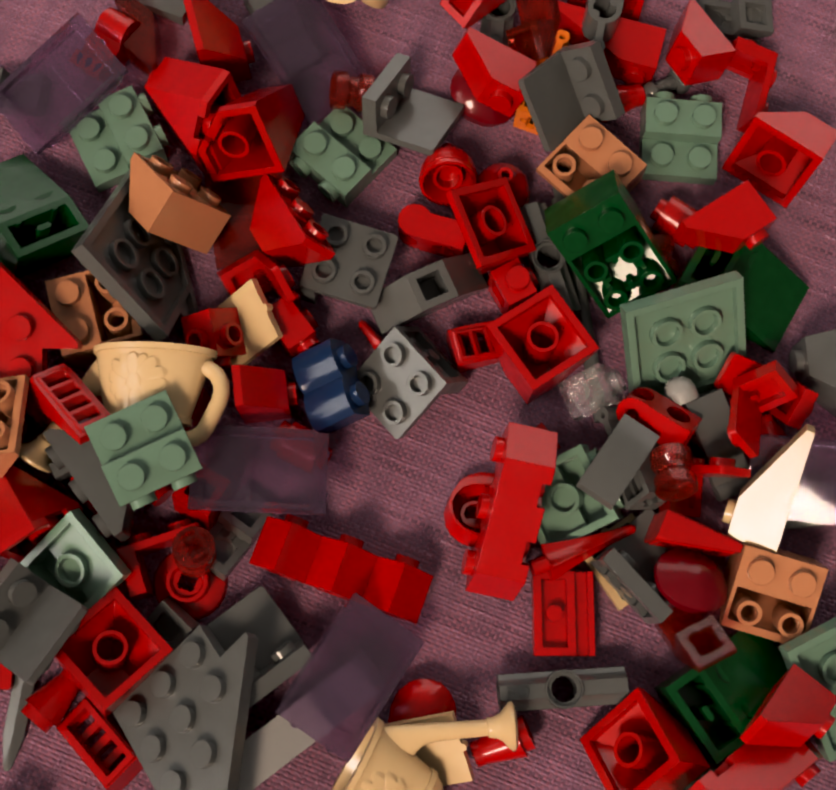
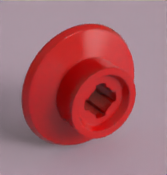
(201, 601)

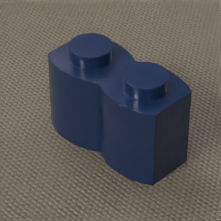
(331, 386)

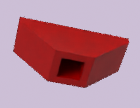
(286, 225)

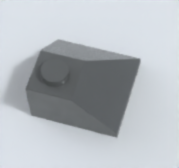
(815, 366)

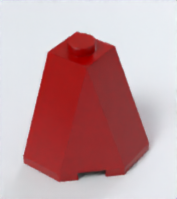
(189, 99)
(253, 134)
(29, 512)

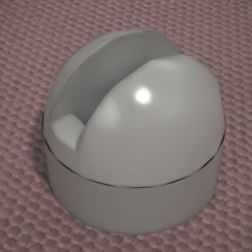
(681, 390)

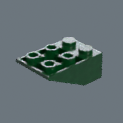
(35, 218)
(608, 244)
(770, 288)
(724, 696)

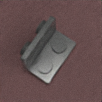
(568, 89)
(407, 115)
(357, 268)
(407, 378)
(630, 571)
(33, 621)
(279, 646)

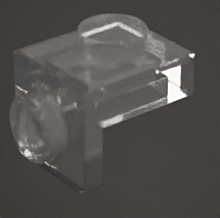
(591, 390)

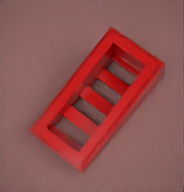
(470, 332)
(66, 400)
(676, 531)
(102, 769)

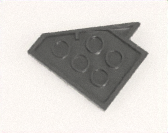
(137, 267)
(193, 714)

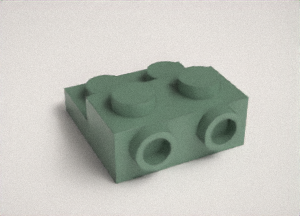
(113, 134)
(680, 138)
(340, 156)
(144, 450)
(568, 509)
(77, 560)

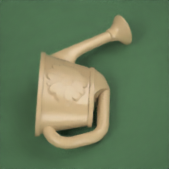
(139, 369)
(389, 757)

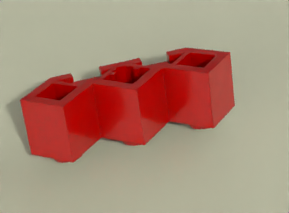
(510, 511)
(341, 567)
(763, 768)

